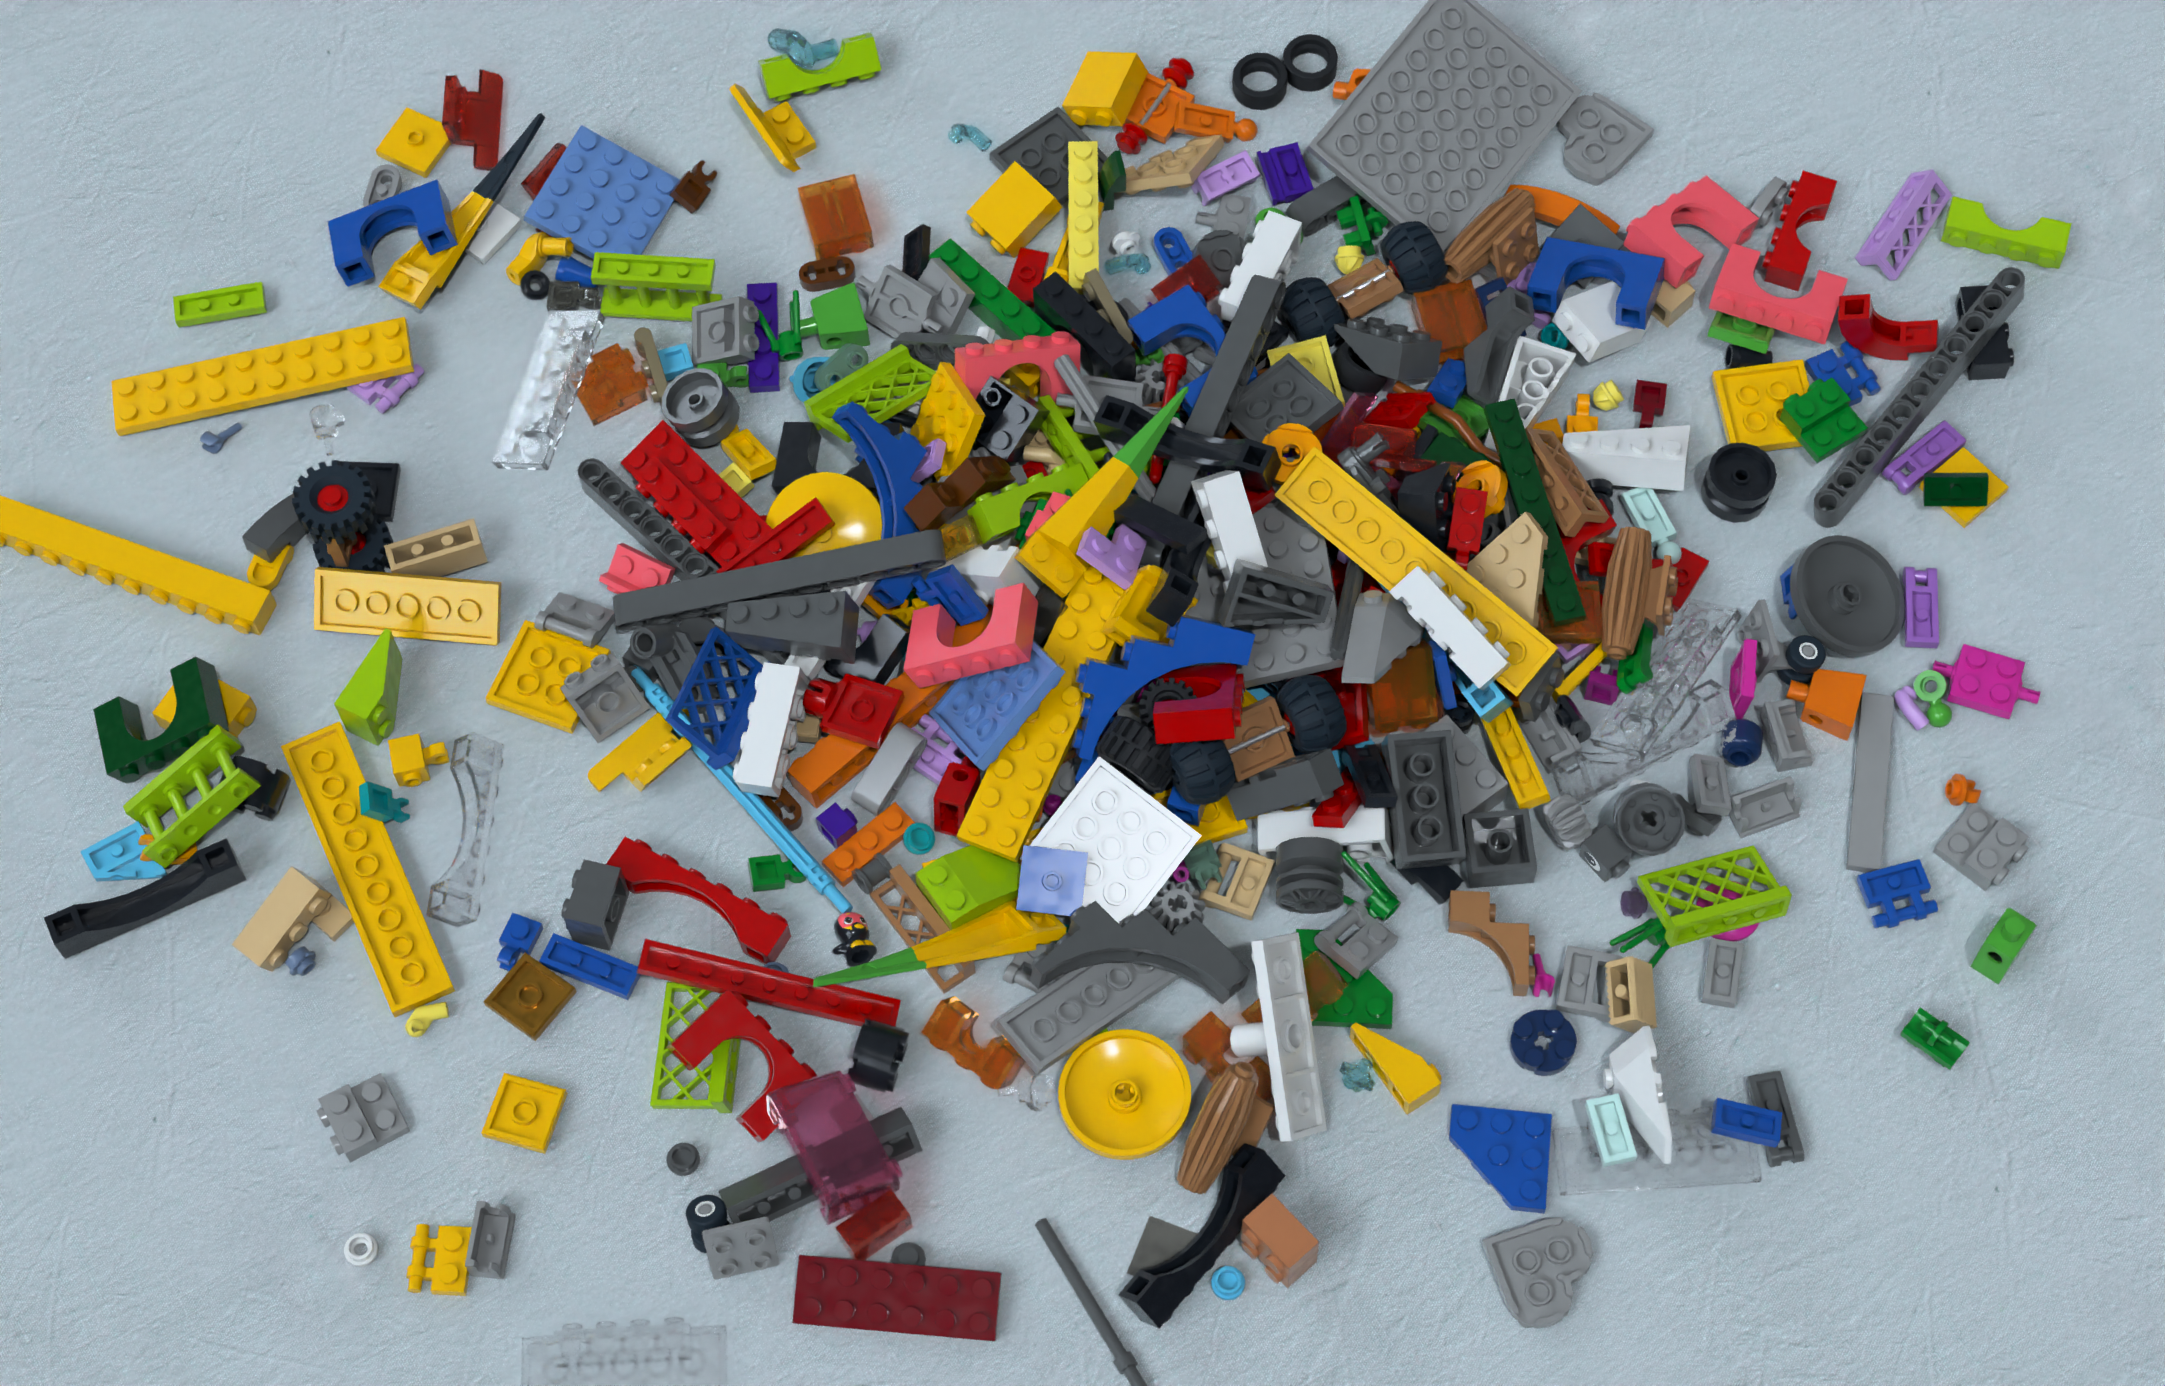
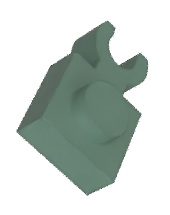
(1203, 863)

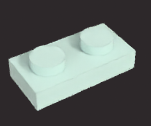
(1611, 1130)

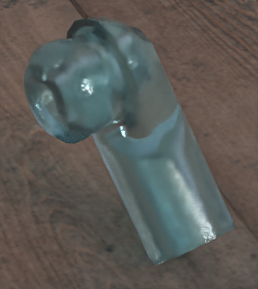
(971, 133)
(1127, 261)

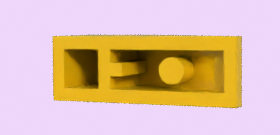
(1401, 1070)

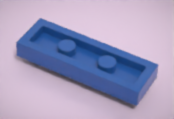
(590, 966)

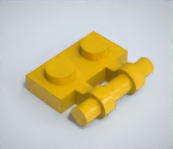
(449, 1269)

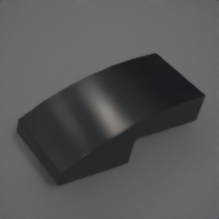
(1570, 717)
(1435, 880)

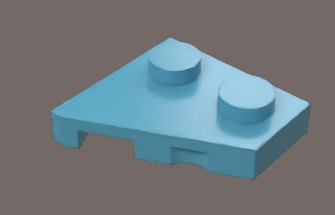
(119, 857)

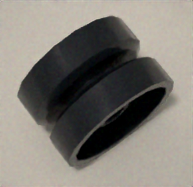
(1738, 482)

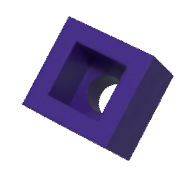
(837, 824)

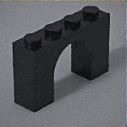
(1069, 312)
(800, 452)
(878, 653)

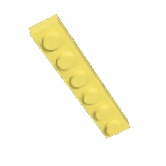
(1082, 211)

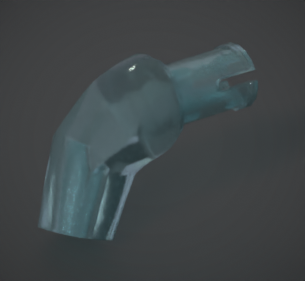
(799, 50)

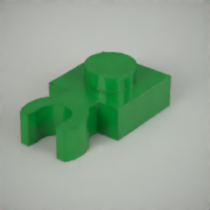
(771, 873)

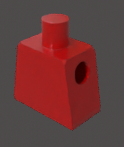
(955, 789)

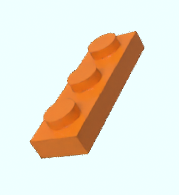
(875, 837)

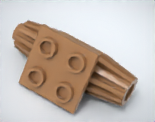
(1500, 235)
(1635, 593)
(1223, 1125)

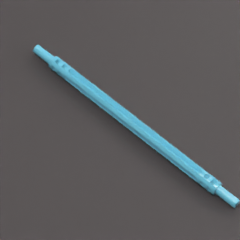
(753, 804)

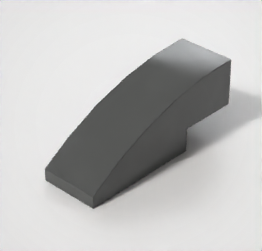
(274, 531)

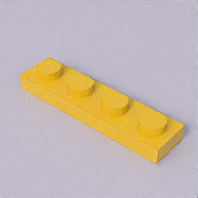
(1516, 760)

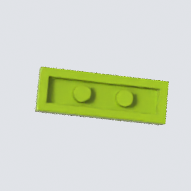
(219, 304)

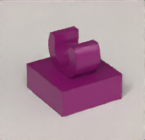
(1602, 687)

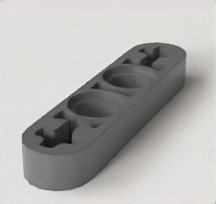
(937, 342)

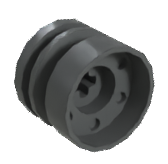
(1648, 837)
(1309, 875)

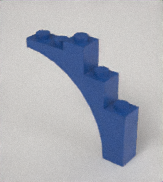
(892, 464)
(1111, 684)

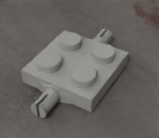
(899, 303)
(1101, 387)

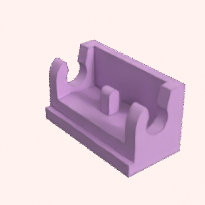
(1225, 177)

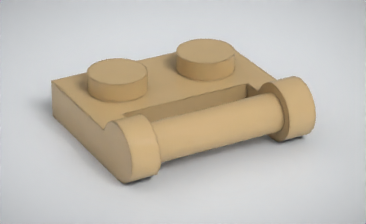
(1246, 884)

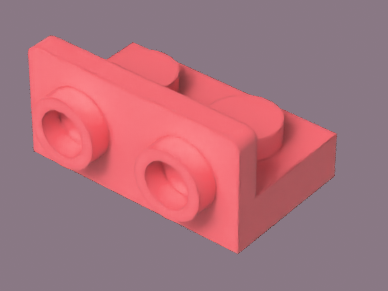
(635, 571)

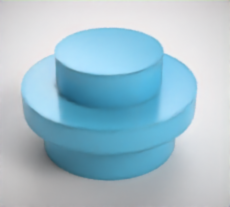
(1228, 1283)

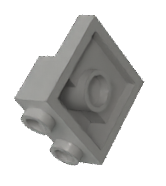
(724, 331)
(604, 696)
(1982, 847)
(362, 1117)

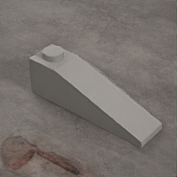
(1377, 636)

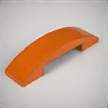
(1556, 207)

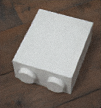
(1590, 323)

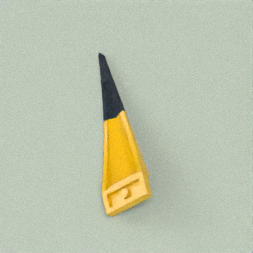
(418, 272)

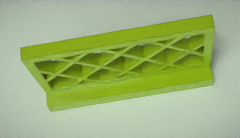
(872, 381)
(1724, 913)
(722, 1070)

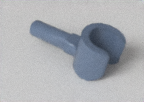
(214, 443)

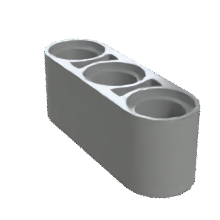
(889, 769)

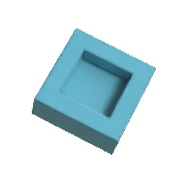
(675, 360)

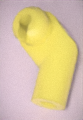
(423, 1017)

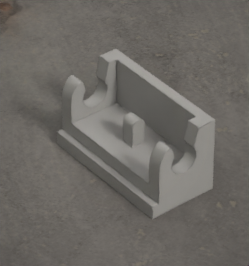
(1785, 735)
(1548, 737)
(1764, 807)
(490, 1241)

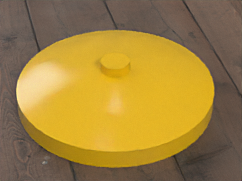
(844, 498)
(1124, 1094)

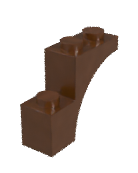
(942, 500)

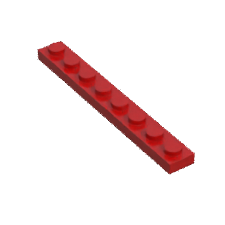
(765, 985)

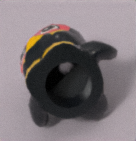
(854, 935)

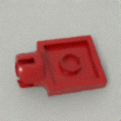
(854, 708)

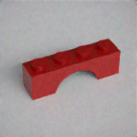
(1790, 257)

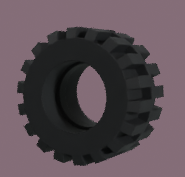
(1134, 753)

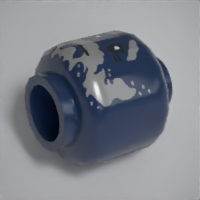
(1741, 742)

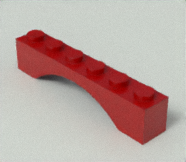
(759, 933)

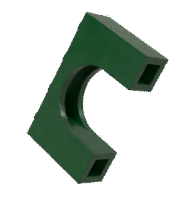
(198, 710)

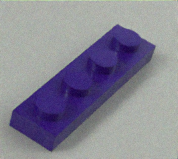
(765, 369)

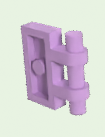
(379, 389)
(936, 758)

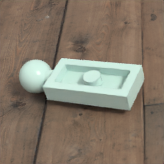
(1650, 515)

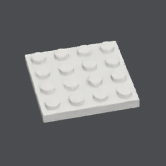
(1127, 836)

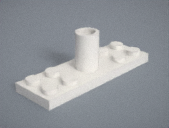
(1284, 1037)

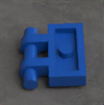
(1829, 366)
(953, 592)
(1895, 884)

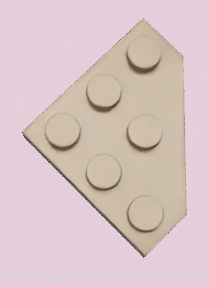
(1174, 169)
(1513, 566)

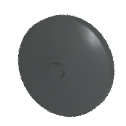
(1847, 596)

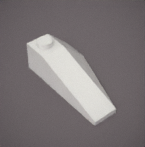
(1640, 1089)

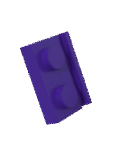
(1284, 173)

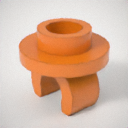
(1961, 789)

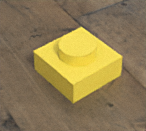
(737, 479)

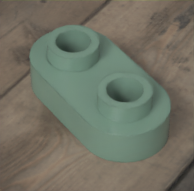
(840, 365)

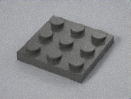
(1044, 151)
(1281, 397)

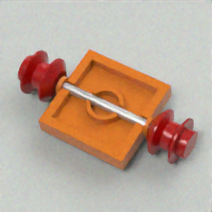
(1155, 107)

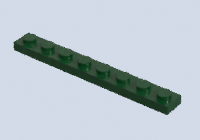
(1530, 497)

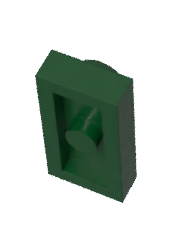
(1955, 489)

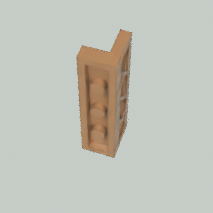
(1565, 500)
(928, 918)

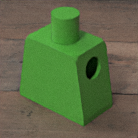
(837, 319)
(2006, 940)

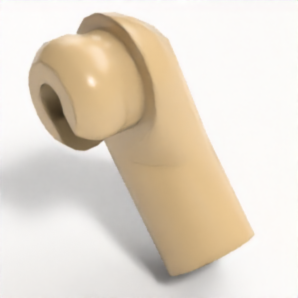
(1044, 455)

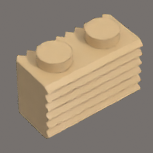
(1631, 994)

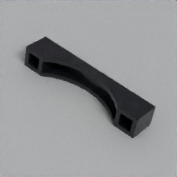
(1256, 461)
(1179, 576)
(96, 922)
(1161, 1288)

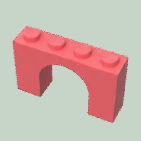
(1700, 205)
(1804, 316)
(979, 361)
(1002, 644)

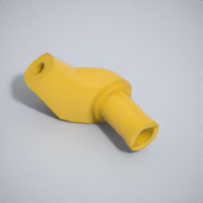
(535, 253)

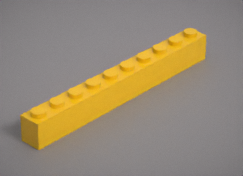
(135, 567)

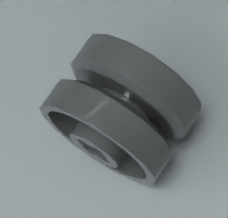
(700, 407)

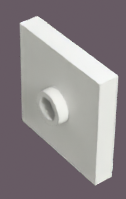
(492, 233)

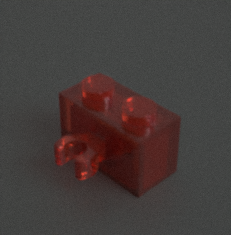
(1196, 274)
(874, 1226)

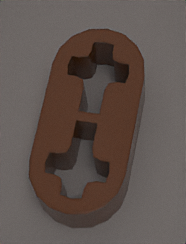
(827, 273)
(789, 804)

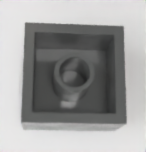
(1499, 848)
(595, 904)

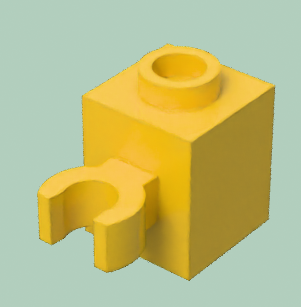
(1025, 377)
(411, 759)

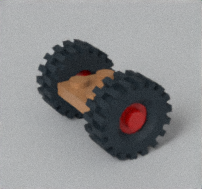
(337, 512)

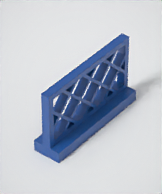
(736, 722)

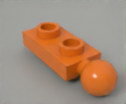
(1209, 121)

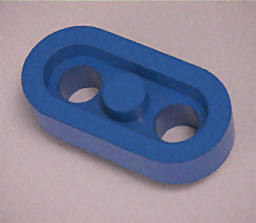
(1175, 256)

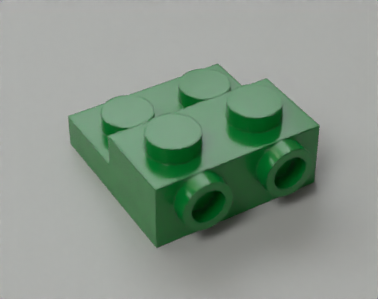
(1822, 419)

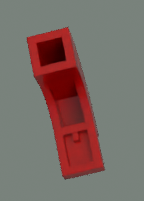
(1882, 336)

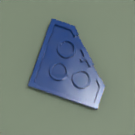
(1507, 1151)

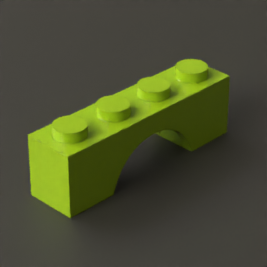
(856, 58)
(1971, 228)
(1000, 514)

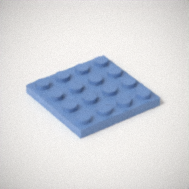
(602, 197)
(991, 706)

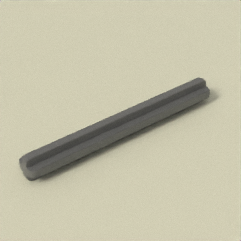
(1348, 599)

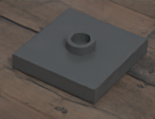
(1585, 228)

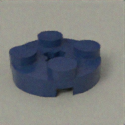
(1550, 1025)

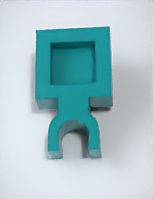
(378, 803)

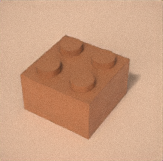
(1279, 1241)

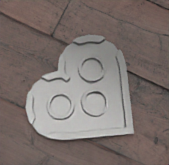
(1600, 137)
(1538, 1269)

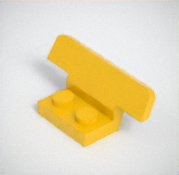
(778, 128)
(642, 755)

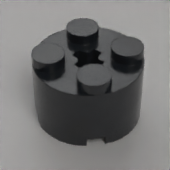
(268, 796)
(876, 1055)

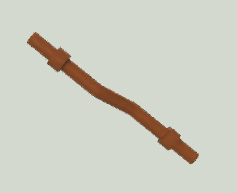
(1458, 423)

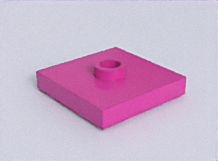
(1743, 678)

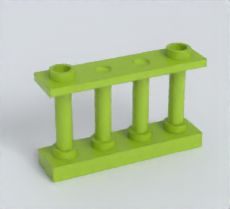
(653, 272)
(1068, 443)
(179, 779)

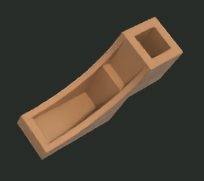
(1474, 917)

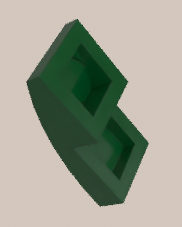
(1111, 180)

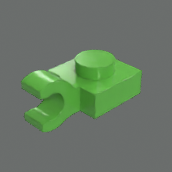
(735, 377)

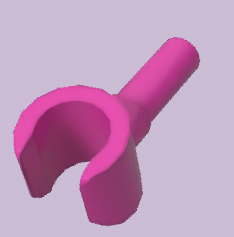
(1542, 980)

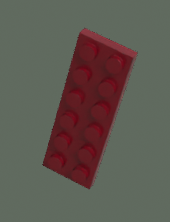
(897, 1298)

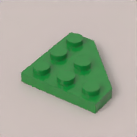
(1363, 1000)

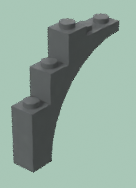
(1142, 940)

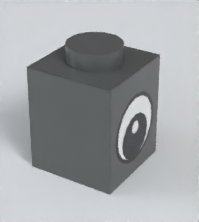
(1606, 854)

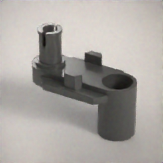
(1356, 464)
(671, 655)

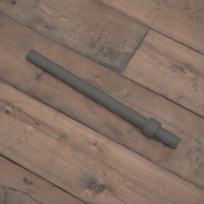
(1123, 1360)

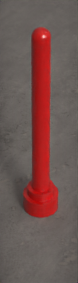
(1174, 368)

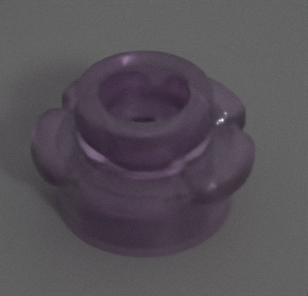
(1633, 903)

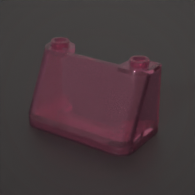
(834, 1143)

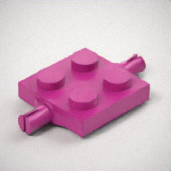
(1986, 681)

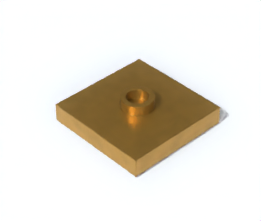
(530, 996)

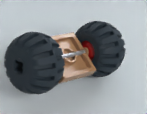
(1413, 265)
(1301, 715)

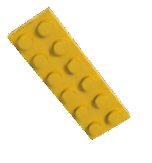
(407, 605)

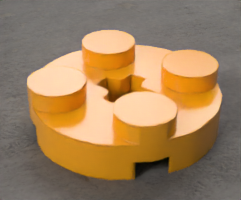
(1291, 436)
(1491, 479)

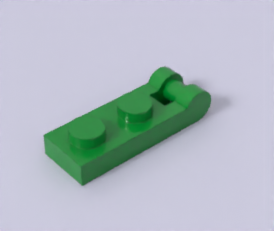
(1636, 667)

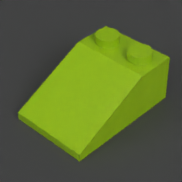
(371, 695)
(968, 884)

